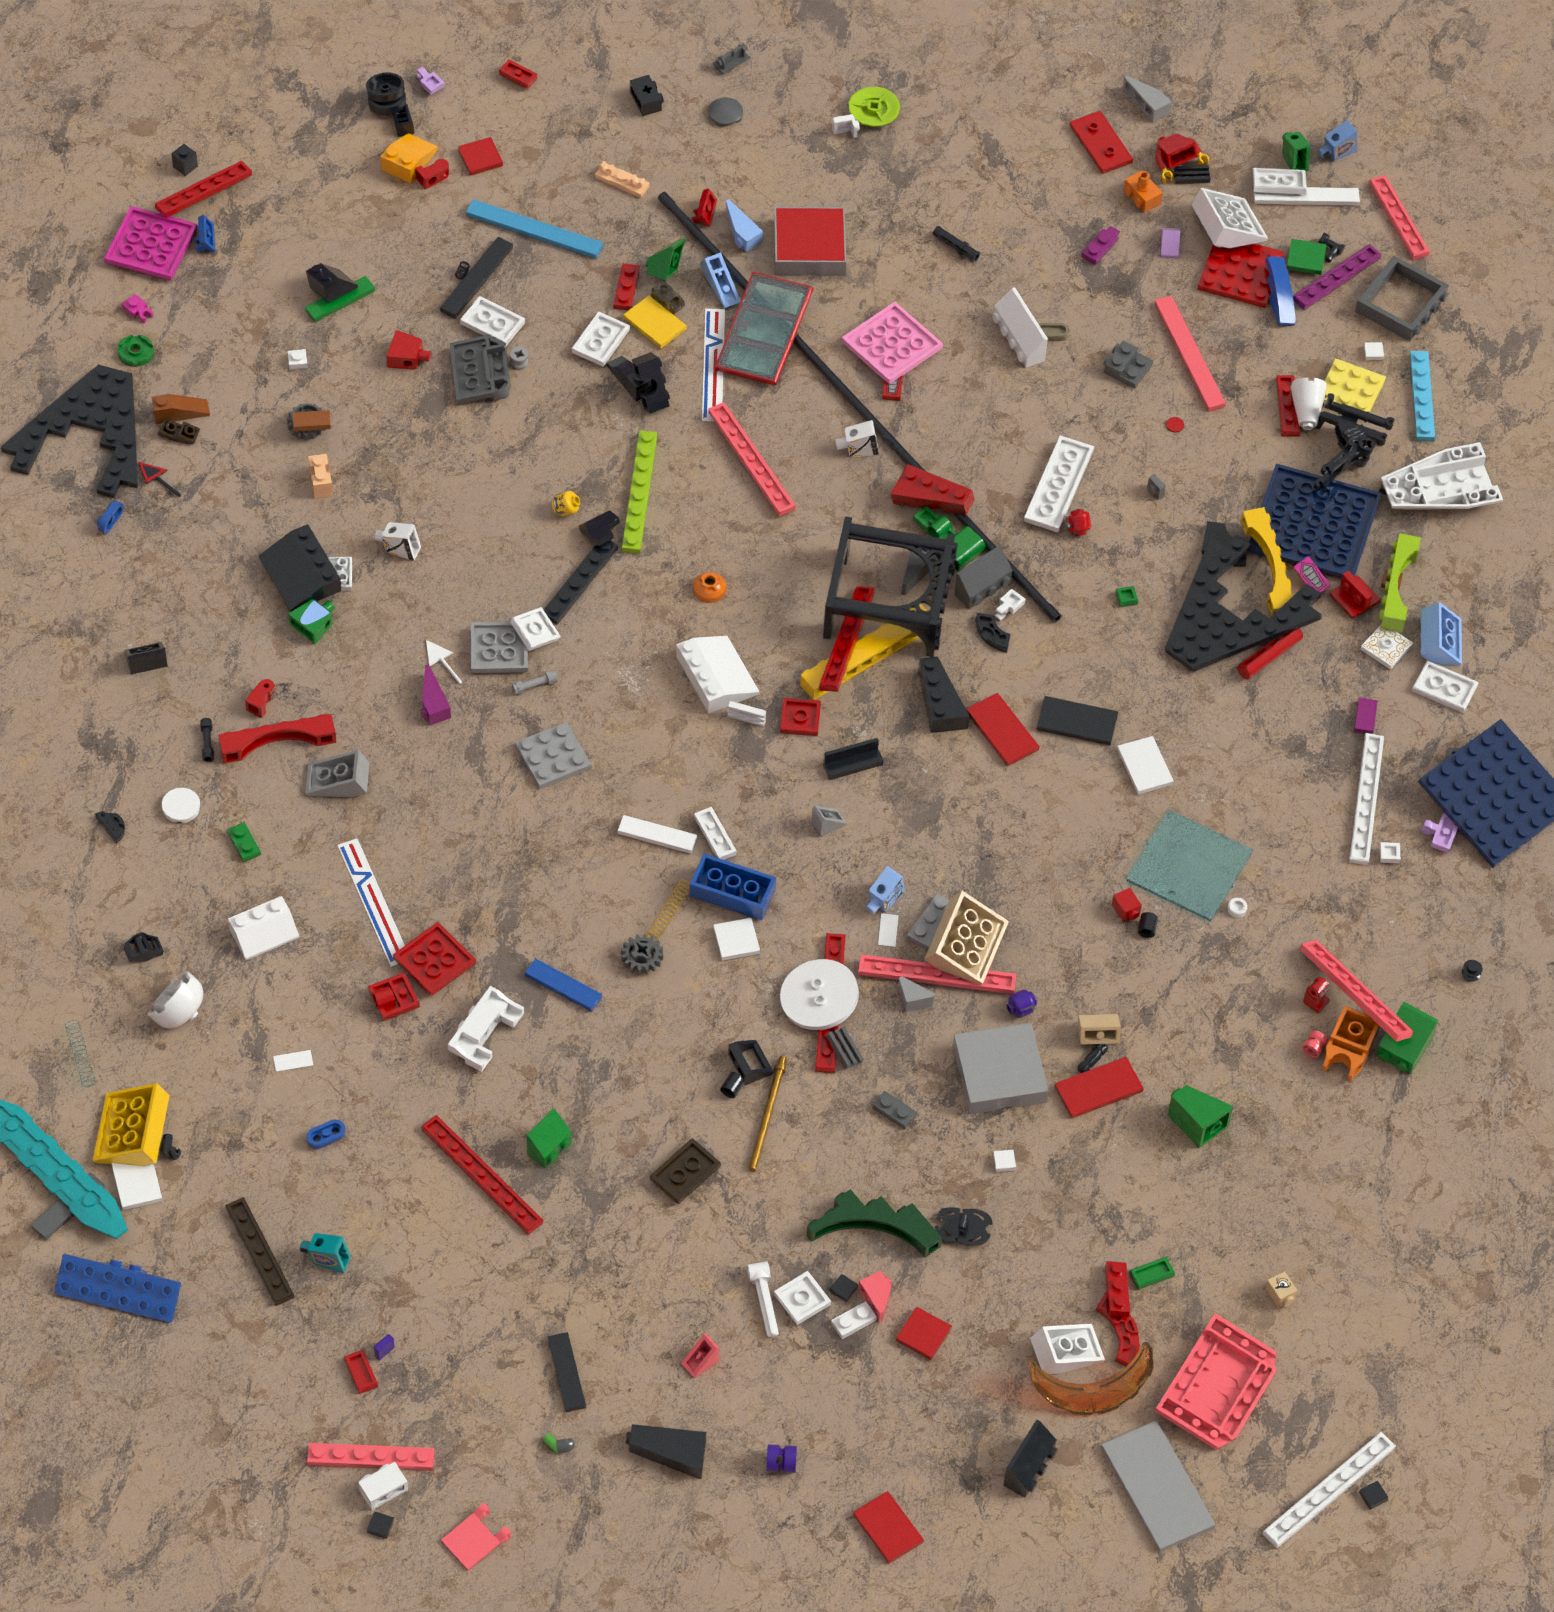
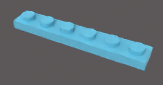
(1422, 396)

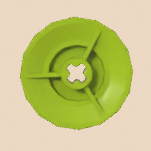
(874, 106)

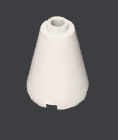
(1308, 400)

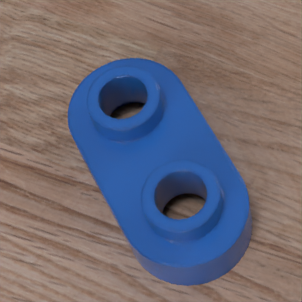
(110, 517)
(325, 1134)

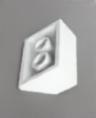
(263, 928)

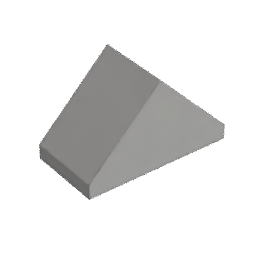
(826, 819)
(914, 995)

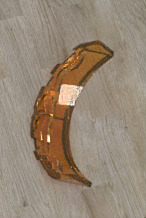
(1097, 1396)

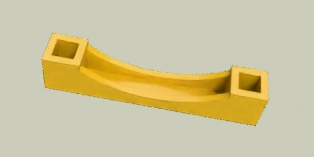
(1257, 525)

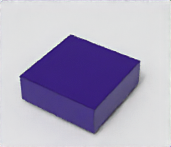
(384, 1346)

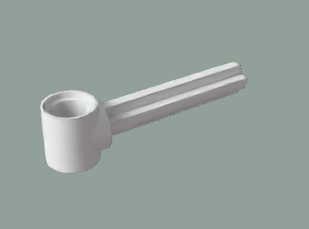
(759, 1275)

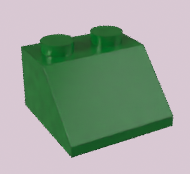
(666, 260)
(548, 1139)

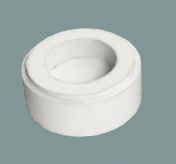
(1237, 907)

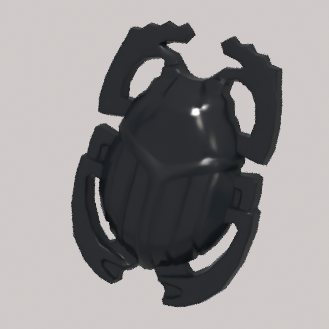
(964, 1226)

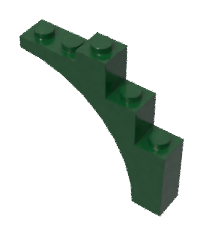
(877, 1215)

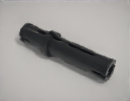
(962, 247)

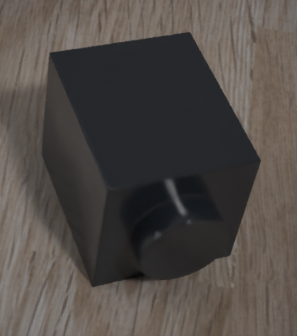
(184, 159)

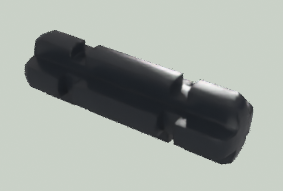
(1092, 1058)

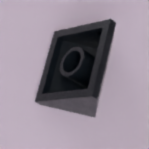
(146, 658)

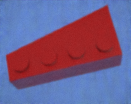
(925, 489)

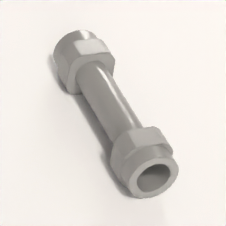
(519, 687)

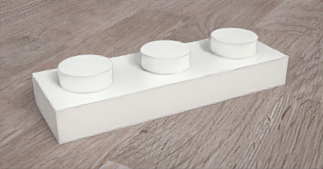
(715, 833)

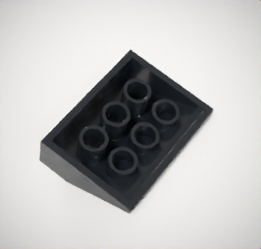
(300, 568)

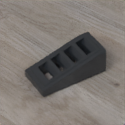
(403, 122)

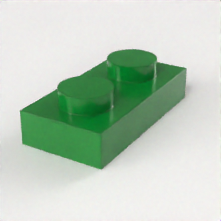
(243, 842)

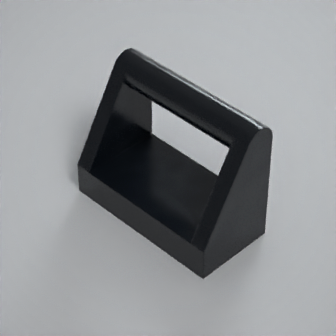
(735, 1053)

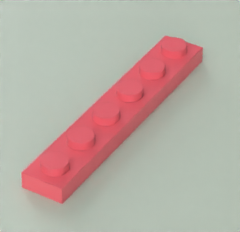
(370, 1456)

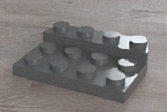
(480, 369)

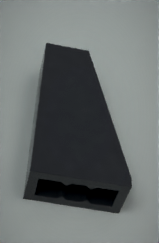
(670, 1447)

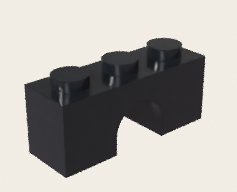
(656, 395)

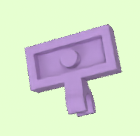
(1444, 833)

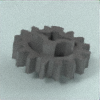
(642, 954)

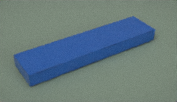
(563, 985)

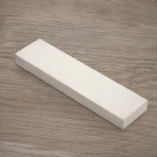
(657, 834)

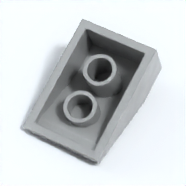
(338, 776)

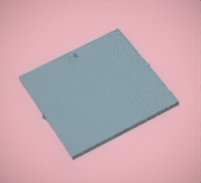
(1189, 865)

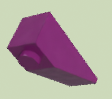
(434, 701)

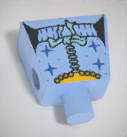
(885, 890)

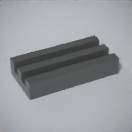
(847, 1046)

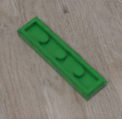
(321, 309)

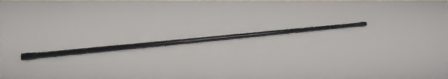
(670, 204)

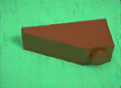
(178, 407)

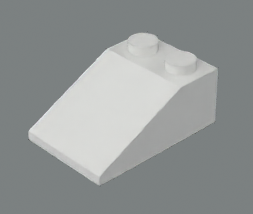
(1066, 1348)

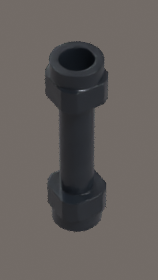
(206, 728)

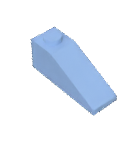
(745, 231)
(720, 280)

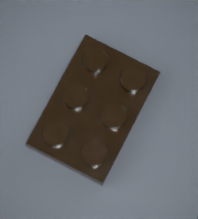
(685, 1171)

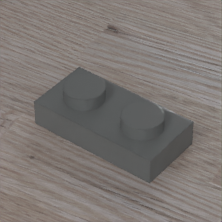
(894, 1109)

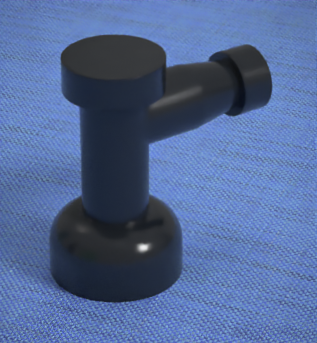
(1335, 247)

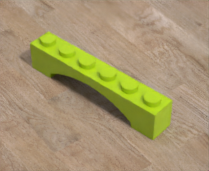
(1394, 612)

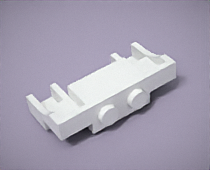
(480, 1024)

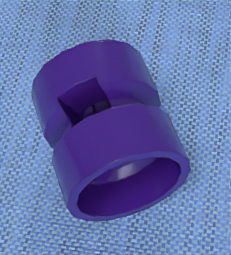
(788, 1462)

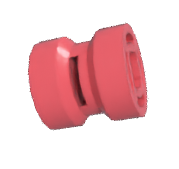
(1314, 1045)

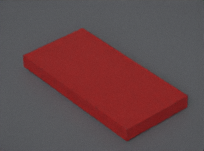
(1002, 729)
(1098, 1087)

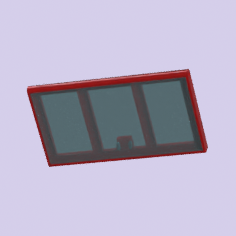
(764, 328)

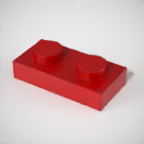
(518, 74)

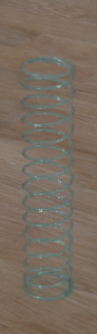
(80, 1054)

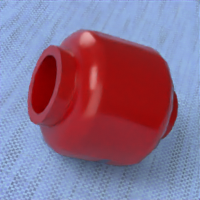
(1078, 522)

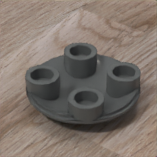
(725, 111)

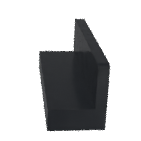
(852, 759)

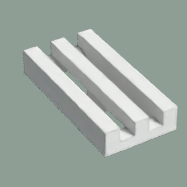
(746, 713)

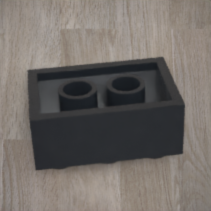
(1030, 1460)

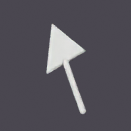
(437, 654)

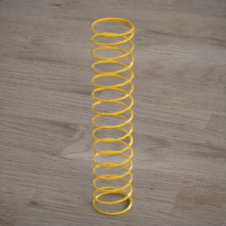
(656, 935)

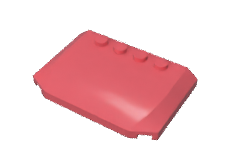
(1219, 1383)

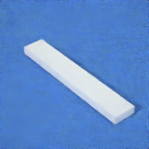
(1313, 196)

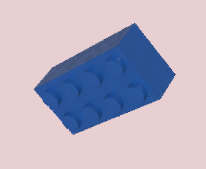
(732, 886)

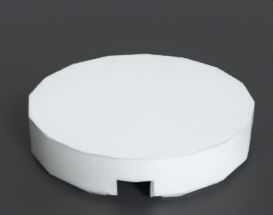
(181, 805)

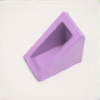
(1170, 242)

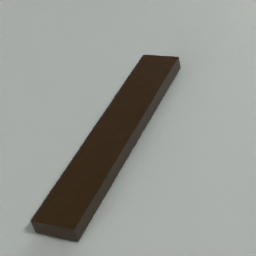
(259, 1251)

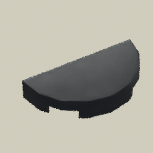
(112, 824)

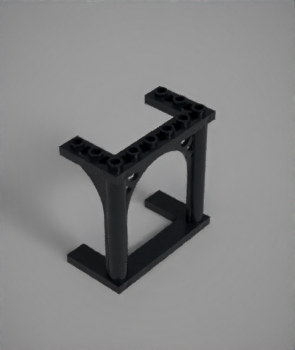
(922, 623)

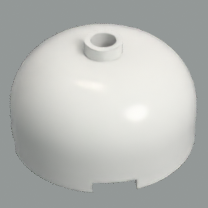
(181, 1005)

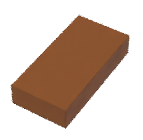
(311, 420)

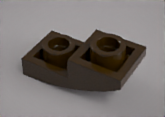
(180, 433)

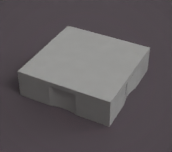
(1000, 1068)

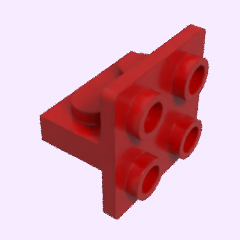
(1354, 595)

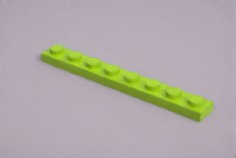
(639, 492)

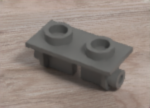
(732, 59)

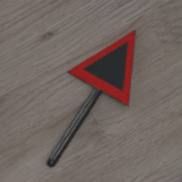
(152, 472)

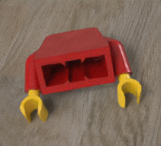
(1176, 151)

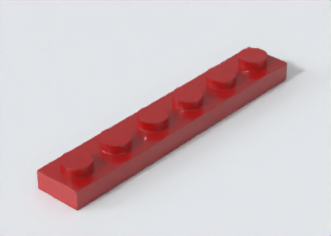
(203, 189)

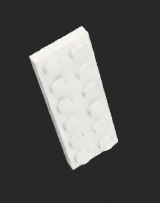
(1059, 484)

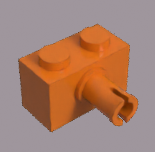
(1143, 191)

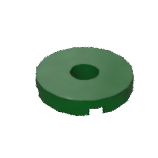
(135, 358)

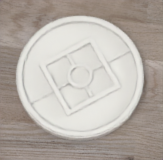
(819, 994)

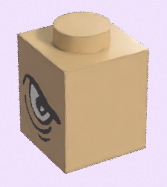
(1281, 1290)

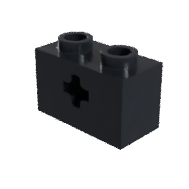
(646, 95)

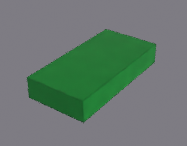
(1152, 1273)

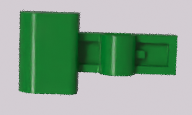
(969, 543)

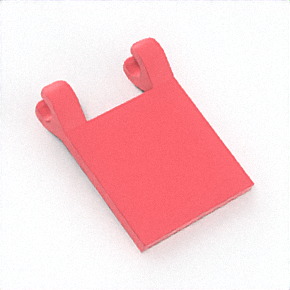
(473, 1540)

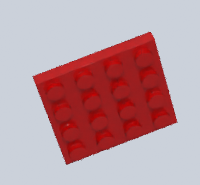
(1239, 273)

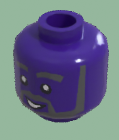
(1021, 1003)

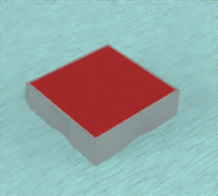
(810, 241)

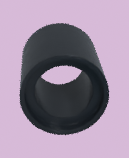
(1147, 924)
(732, 1085)

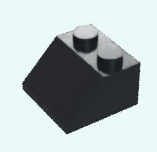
(329, 282)

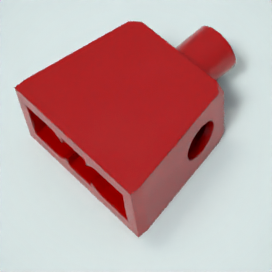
(406, 351)

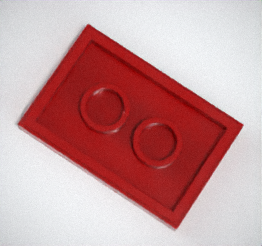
(888, 1527)

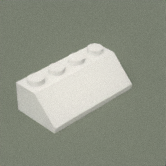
(1020, 329)

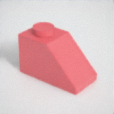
(876, 1293)

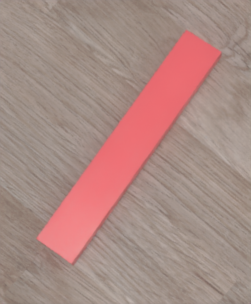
(1399, 217)

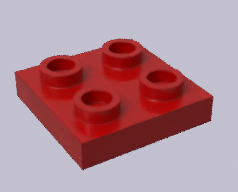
(393, 996)

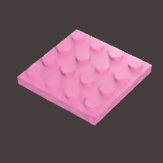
(892, 342)

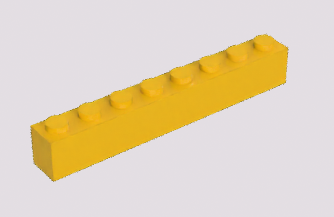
(866, 653)

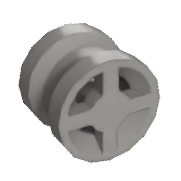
(521, 362)

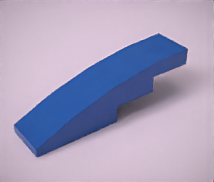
(1281, 295)

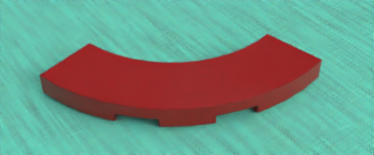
(1126, 1332)

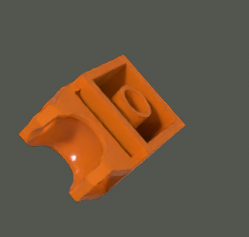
(1351, 1041)

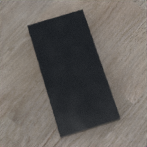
(1077, 720)

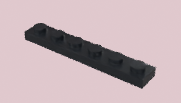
(579, 581)

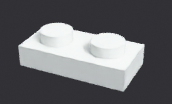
(853, 1320)

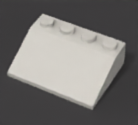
(1227, 219)
(715, 671)

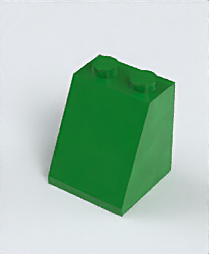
(1408, 1052)
(1199, 1114)

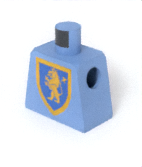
(1339, 142)

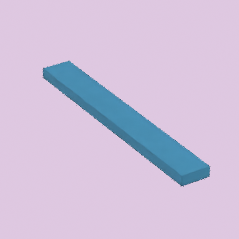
(534, 229)

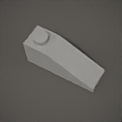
(1149, 99)

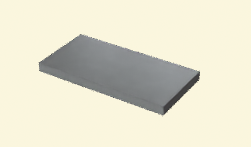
(1158, 1486)

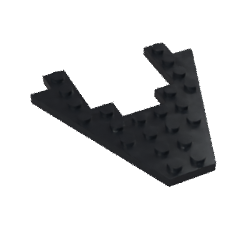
(98, 402)
(1210, 632)

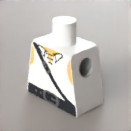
(859, 440)
(400, 540)

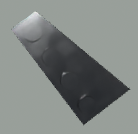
(941, 700)

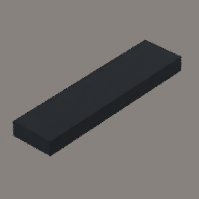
(566, 1372)

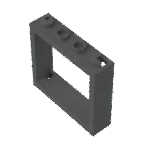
(1388, 320)

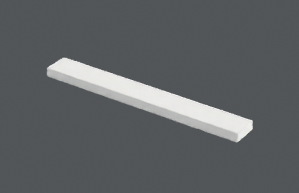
(1366, 799)
(1328, 1490)

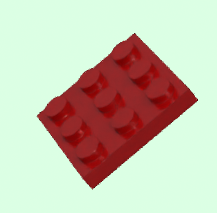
(434, 959)

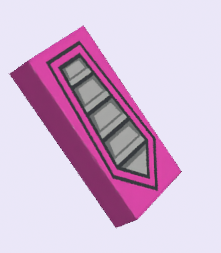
(1311, 575)

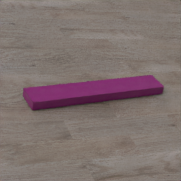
(1336, 277)

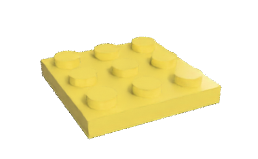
(1353, 385)

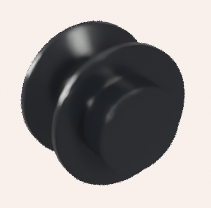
(1472, 970)

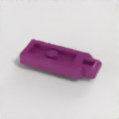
(1100, 245)

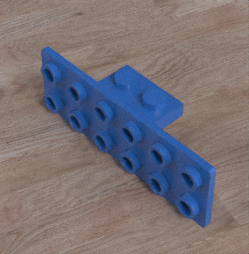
(118, 1287)

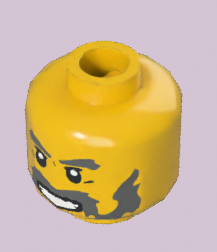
(566, 503)

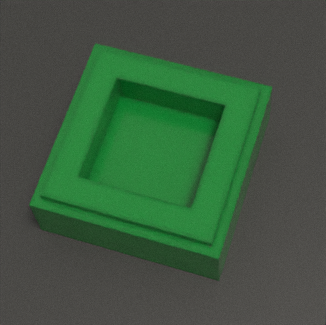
(1126, 596)

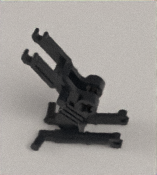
(1350, 437)

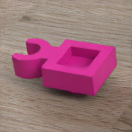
(137, 307)

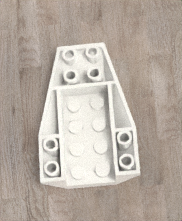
(1443, 481)

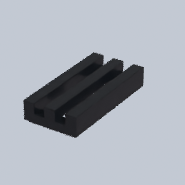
(1195, 174)

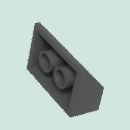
(983, 578)

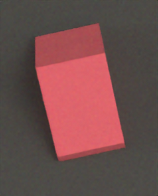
(701, 1356)

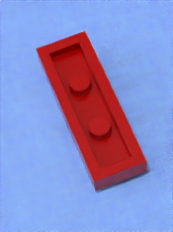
(626, 287)
(1117, 1288)

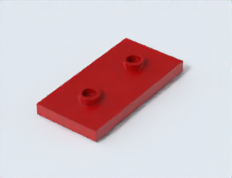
(1101, 142)

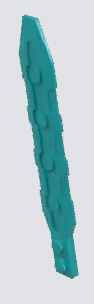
(59, 1173)

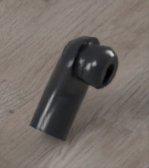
(167, 1148)

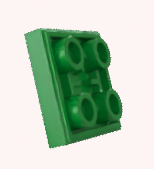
(1306, 256)

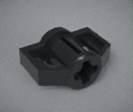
(142, 947)

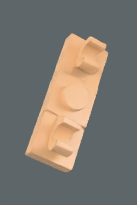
(622, 179)

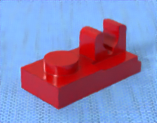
(706, 208)

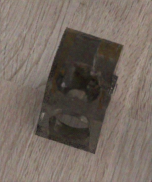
(667, 297)

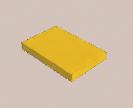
(654, 321)

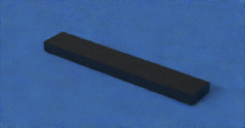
(476, 277)

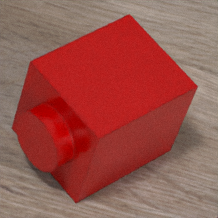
(1126, 905)

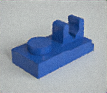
(206, 237)

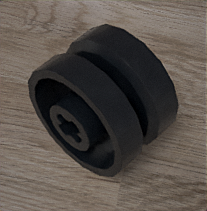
(386, 93)

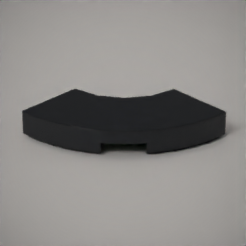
(991, 632)

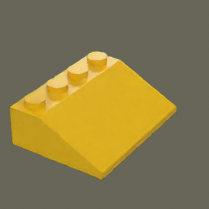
(131, 1126)

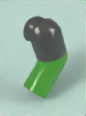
(559, 1446)

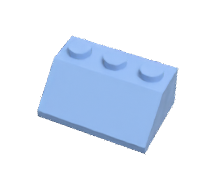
(1441, 635)

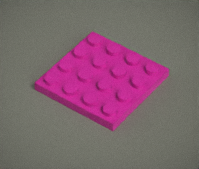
(150, 243)

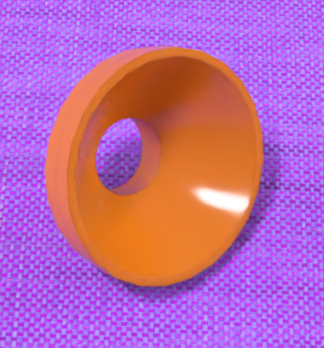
(706, 592)

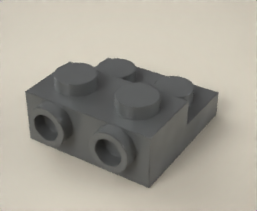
(1127, 364)

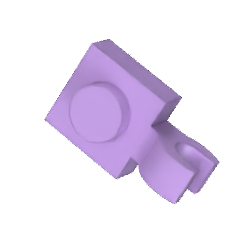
(429, 82)

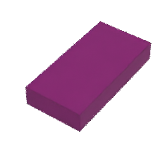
(1365, 715)

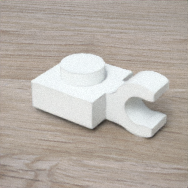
(1009, 602)

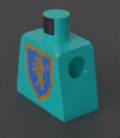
(327, 1251)

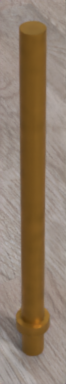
(779, 1070)

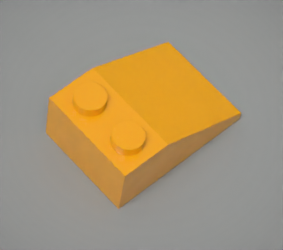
(406, 155)

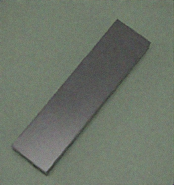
(56, 1216)

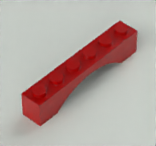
(314, 730)

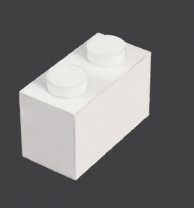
(382, 1485)

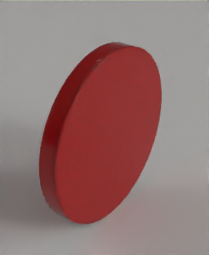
(1175, 424)

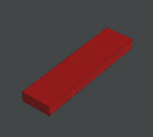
(1287, 412)

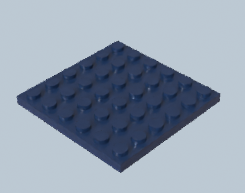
(1318, 523)
(1494, 792)

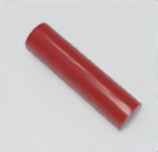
(1268, 653)

